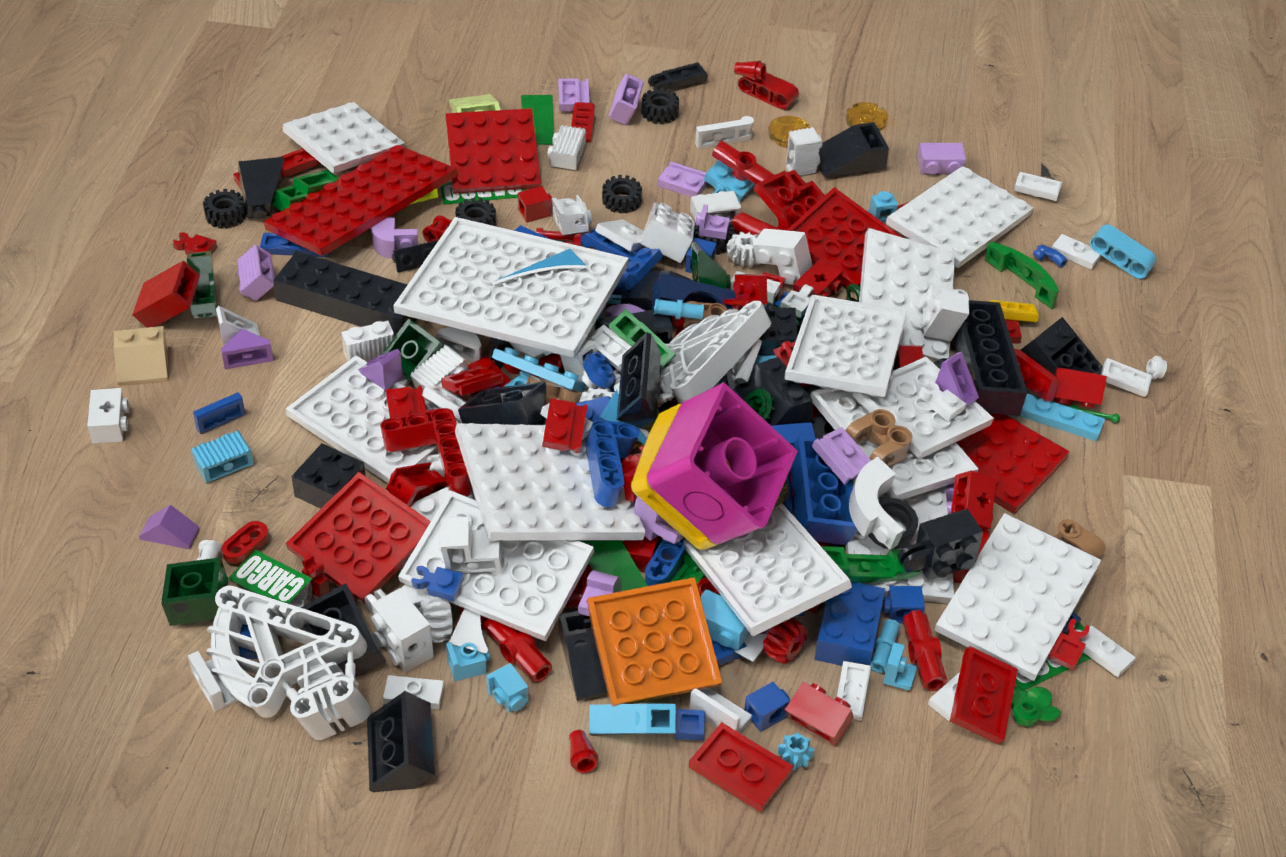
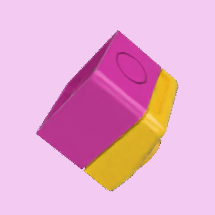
(713, 468)

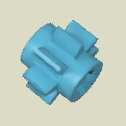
(796, 750)

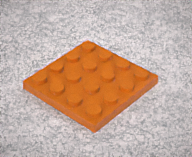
(653, 642)

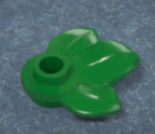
(1033, 706)

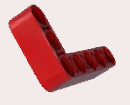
(430, 428)

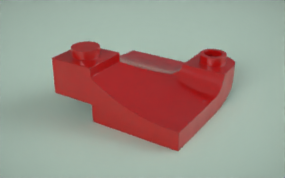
(788, 196)

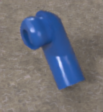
(1051, 253)

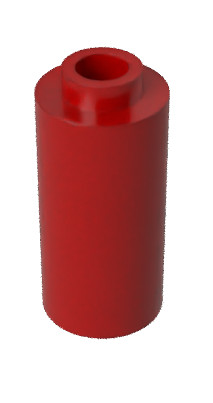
(748, 223)

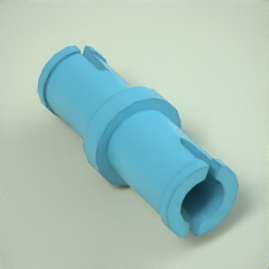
(678, 309)
(884, 644)

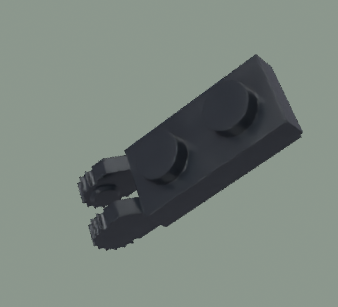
(678, 77)

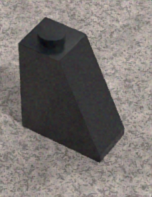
(258, 184)

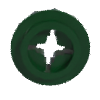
(762, 398)

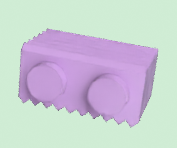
(626, 99)
(940, 157)
(255, 273)

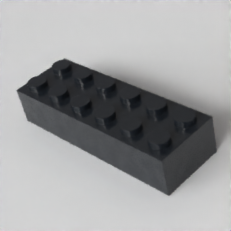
(339, 291)
(991, 358)

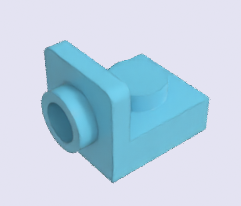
(898, 672)

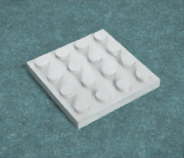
(342, 136)
(927, 427)

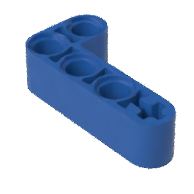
(604, 448)
(665, 563)

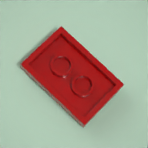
(983, 695)
(741, 766)

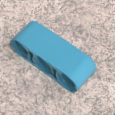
(1123, 251)

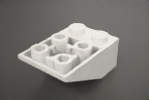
(668, 232)

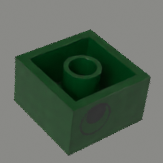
(192, 590)

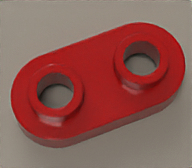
(243, 542)

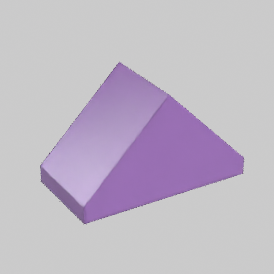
(246, 350)
(384, 369)
(957, 379)
(170, 528)

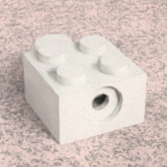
(400, 629)

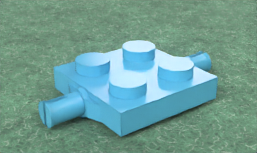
(722, 179)

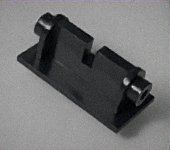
(412, 256)

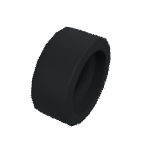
(903, 512)

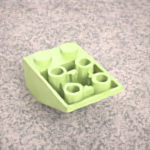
(474, 104)

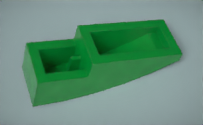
(301, 188)
(631, 330)

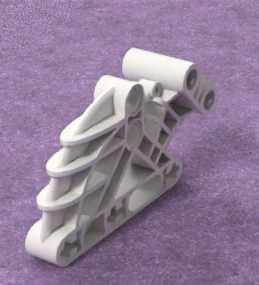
(708, 351)
(324, 691)

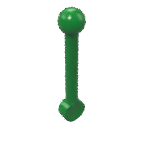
(1114, 417)

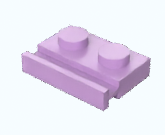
(572, 91)
(682, 179)
(841, 454)

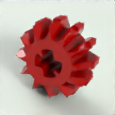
(785, 640)

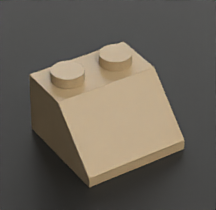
(141, 355)

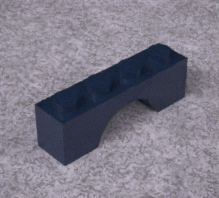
(674, 288)

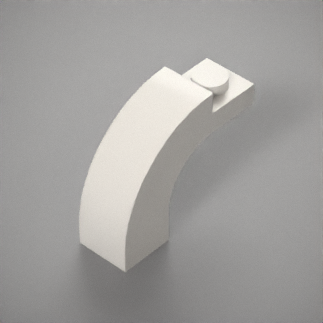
(864, 506)

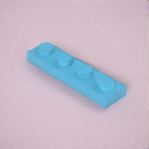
(531, 365)
(1062, 417)

